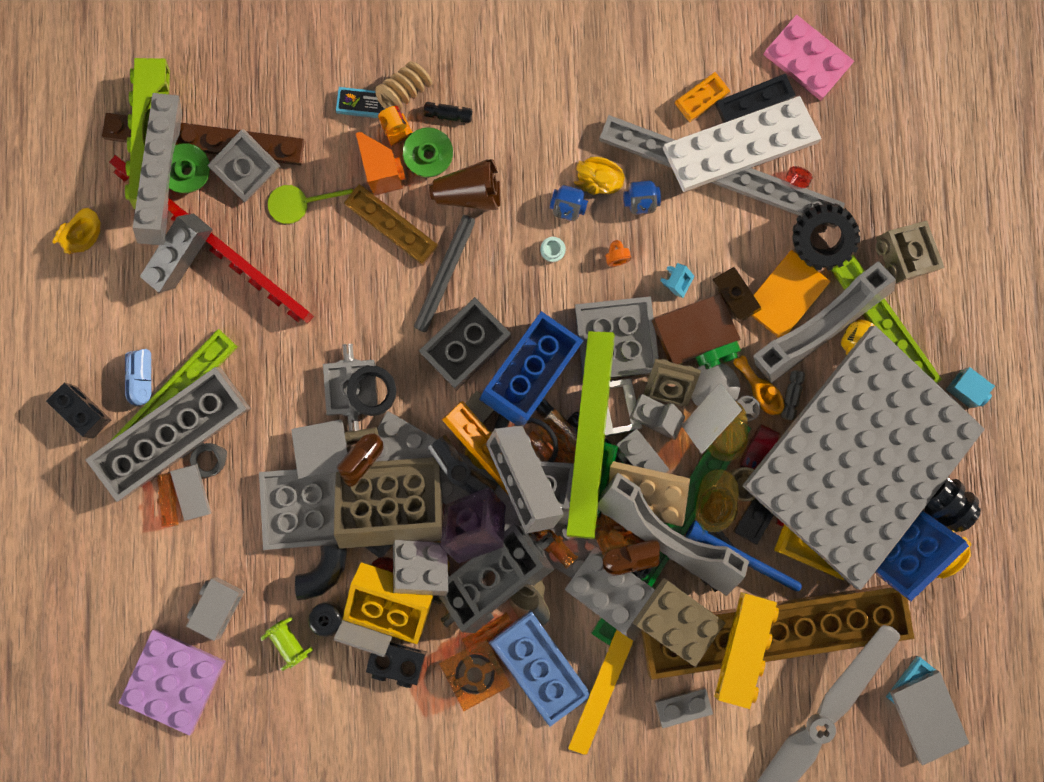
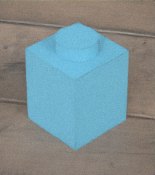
(970, 388)

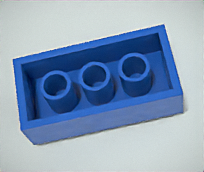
(531, 369)

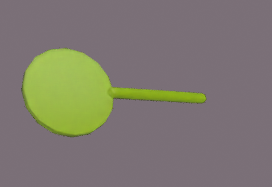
(289, 204)

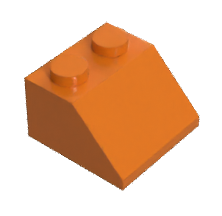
(381, 167)

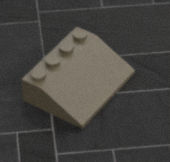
(390, 504)

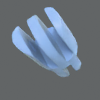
(138, 376)

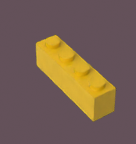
(745, 650)

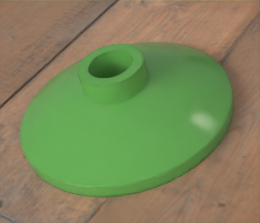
(425, 141)
(188, 156)

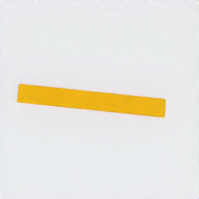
(601, 693)

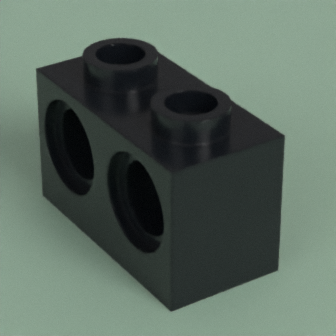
(78, 410)
(398, 654)

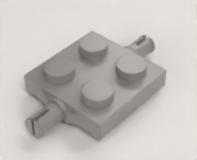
(335, 383)

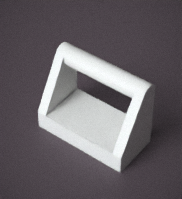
(630, 401)

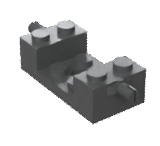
(514, 565)

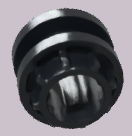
(954, 506)

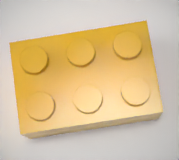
(378, 608)

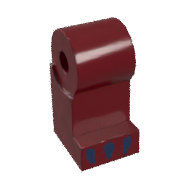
(759, 446)

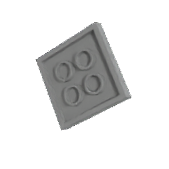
(633, 329)
(296, 509)

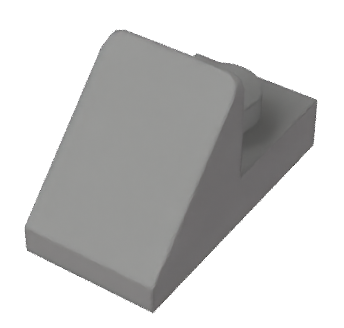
(662, 418)

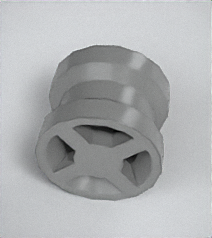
(751, 407)

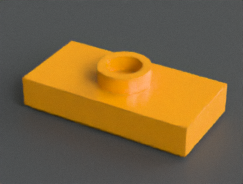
(702, 97)

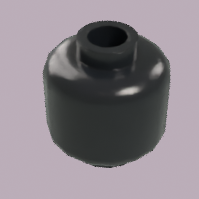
(323, 610)

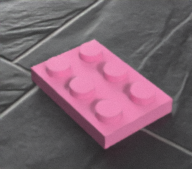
(808, 57)

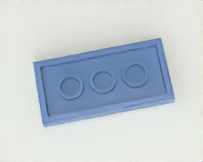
(540, 668)

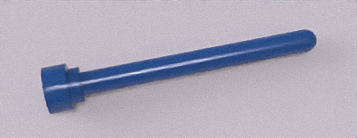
(700, 535)

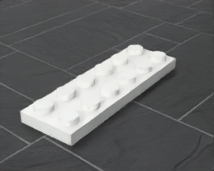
(741, 143)

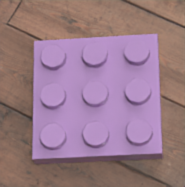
(172, 682)

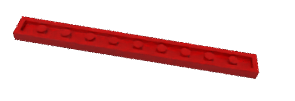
(237, 263)

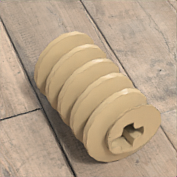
(403, 84)

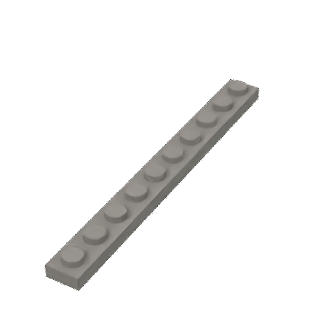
(746, 182)

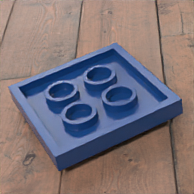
(920, 556)

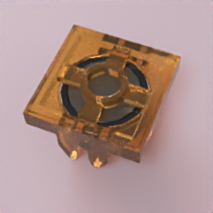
(475, 674)

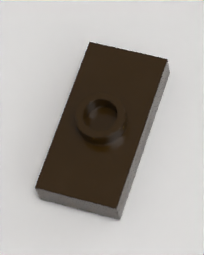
(736, 294)

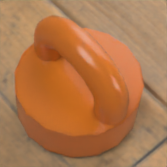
(619, 256)

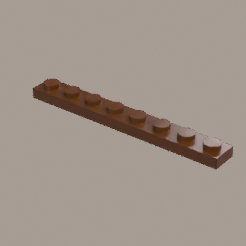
(214, 139)

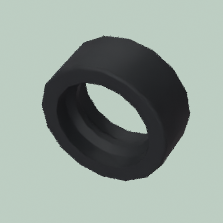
(365, 372)

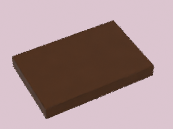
(695, 329)

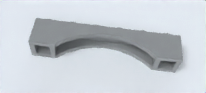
(153, 189)
(856, 300)
(713, 564)

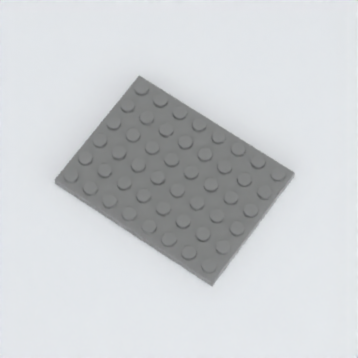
(864, 457)

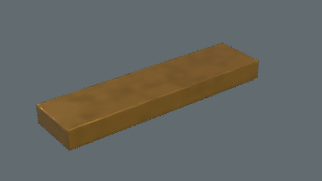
(391, 224)

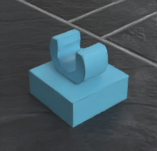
(679, 280)

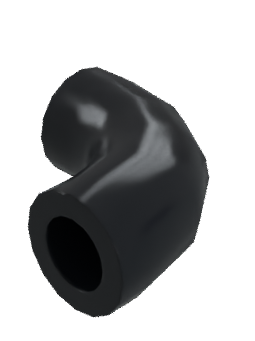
(324, 575)

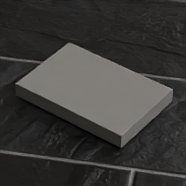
(929, 717)

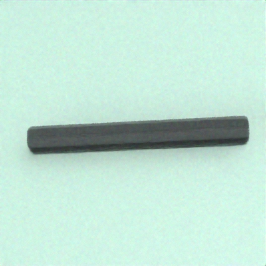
(444, 273)

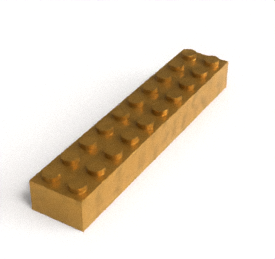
(802, 629)

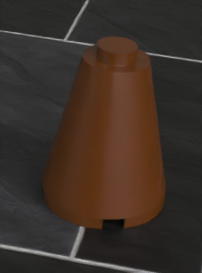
(469, 187)

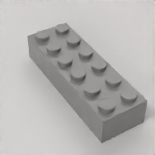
(168, 434)

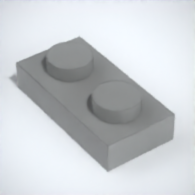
(683, 707)

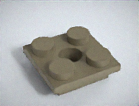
(665, 373)

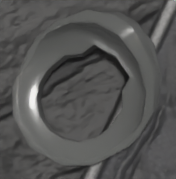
(221, 454)

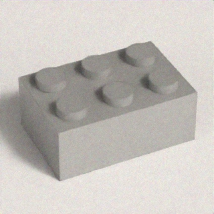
(611, 597)

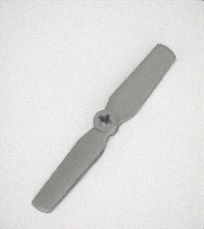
(804, 745)

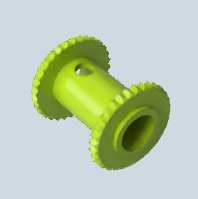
(286, 643)

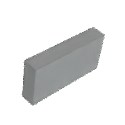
(190, 492)

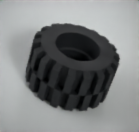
(838, 253)

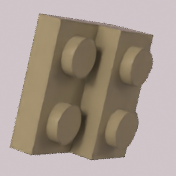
(909, 251)

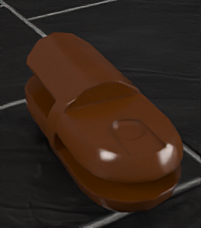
(360, 458)
(632, 558)

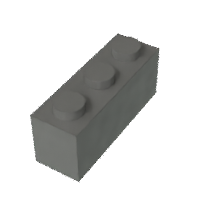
(176, 255)

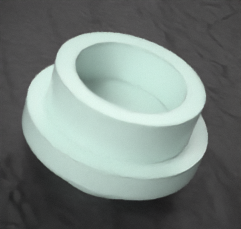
(552, 249)

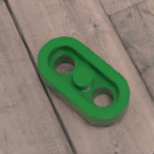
(711, 358)

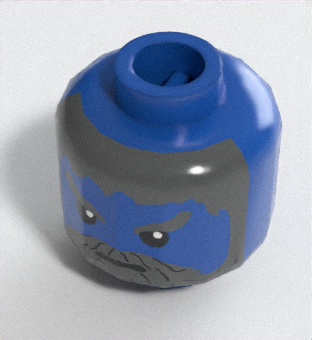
(642, 197)
(568, 203)

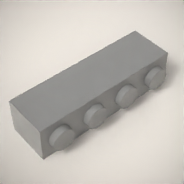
(524, 479)

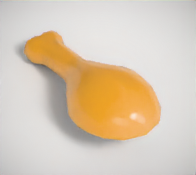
(763, 391)

